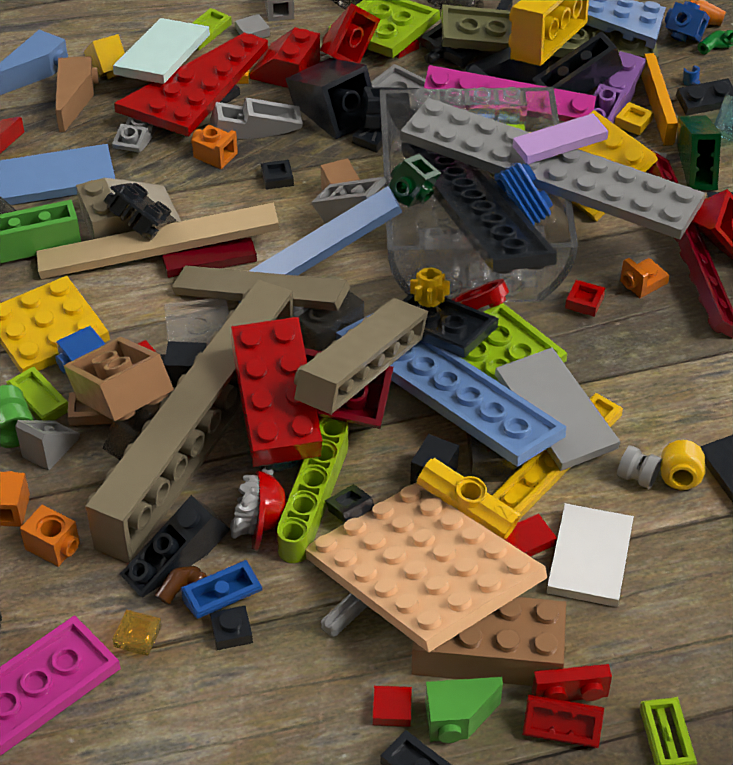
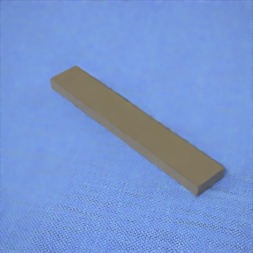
(232, 284)

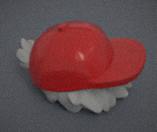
(259, 507)

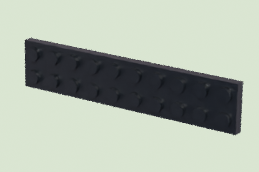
(486, 215)

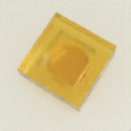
(137, 632)

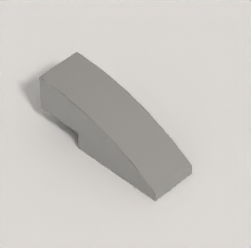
(256, 118)

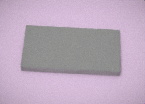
(554, 390)

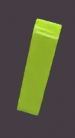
(311, 489)

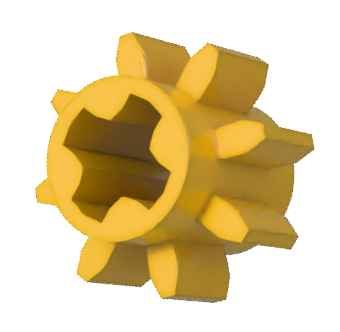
(429, 287)

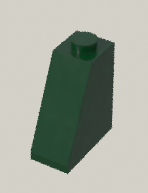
(699, 151)

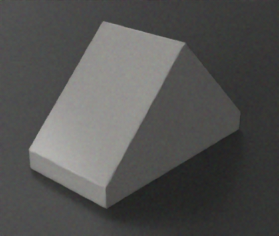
(44, 441)

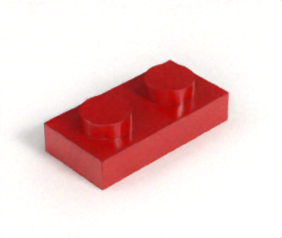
(573, 683)

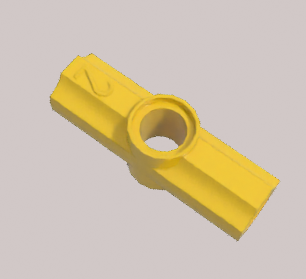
(454, 490)

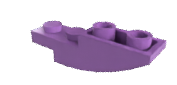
(619, 88)

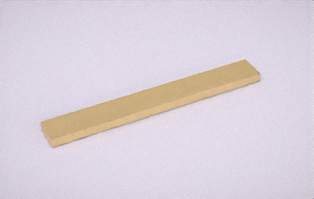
(169, 239)

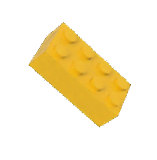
(544, 27)

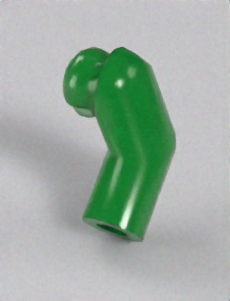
(716, 39)

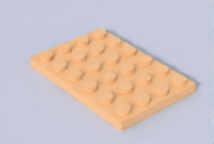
(424, 565)

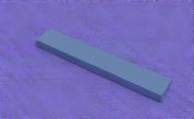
(333, 235)

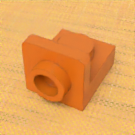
(643, 277)

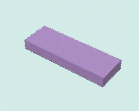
(560, 138)

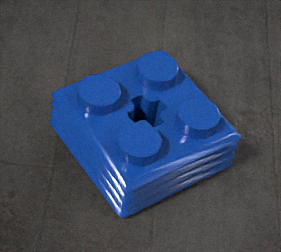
(519, 186)

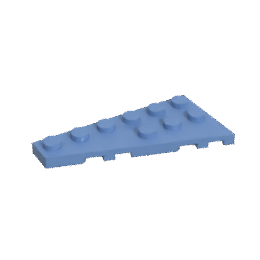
(629, 17)

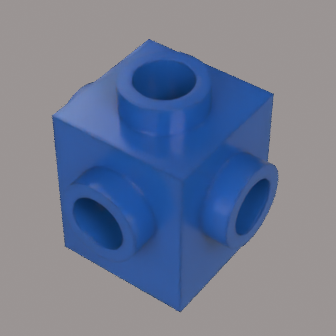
(686, 21)

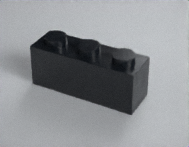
(583, 67)

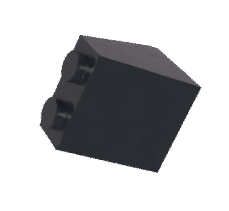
(331, 94)

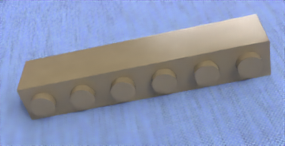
(359, 355)

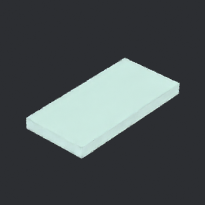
(161, 50)

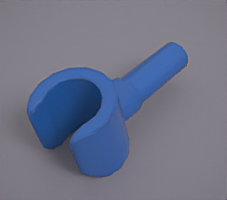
(691, 78)

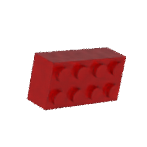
(266, 366)

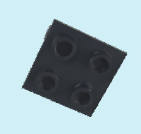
(152, 213)

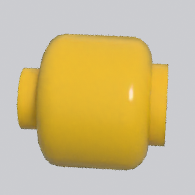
(682, 465)

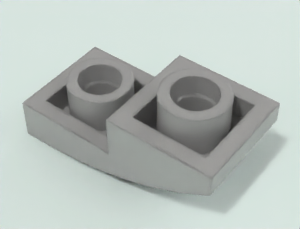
(133, 135)

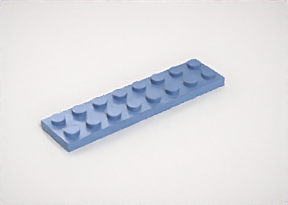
(474, 402)

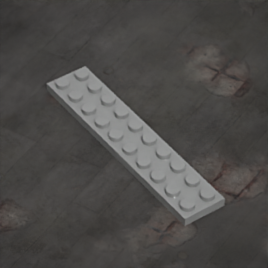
(570, 175)

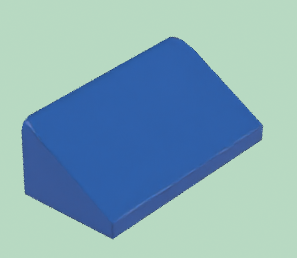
(220, 589)

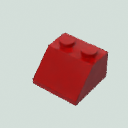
(288, 56)

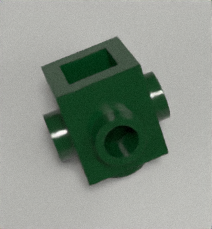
(413, 181)

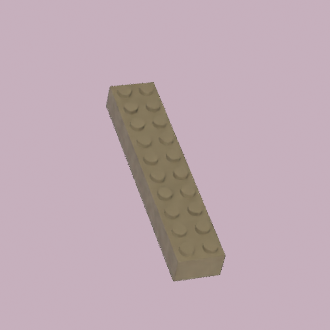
(178, 436)

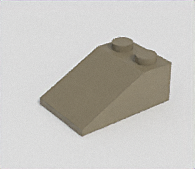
(102, 221)

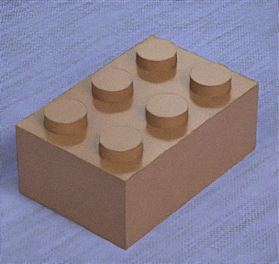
(119, 378)

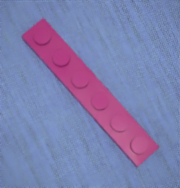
(569, 104)

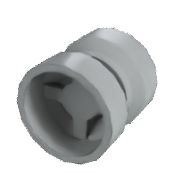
(639, 467)

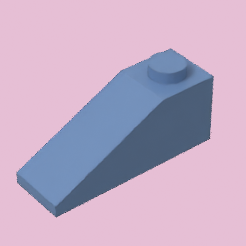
(32, 61)

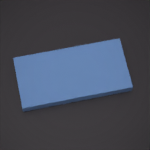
(52, 173)

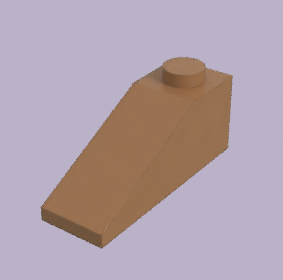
(74, 88)

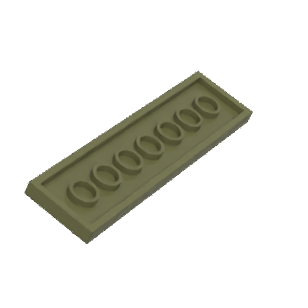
(491, 29)

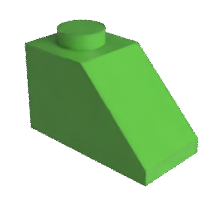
(460, 706)

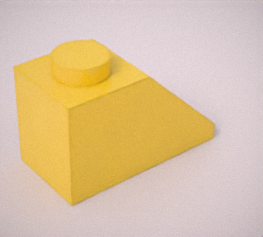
(105, 54)

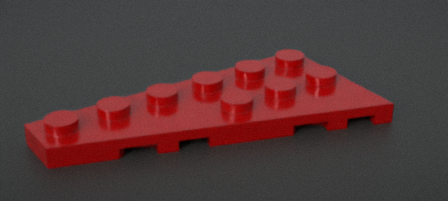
(194, 87)

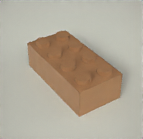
(505, 644)

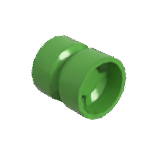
(12, 408)

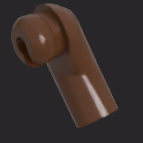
(176, 580)

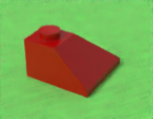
(350, 34)
(716, 220)

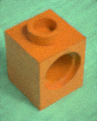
(50, 535)

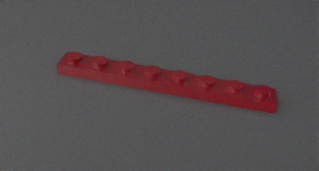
(701, 267)

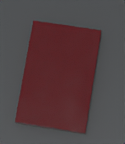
(211, 256)

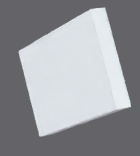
(590, 555)

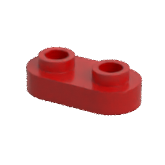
(488, 294)

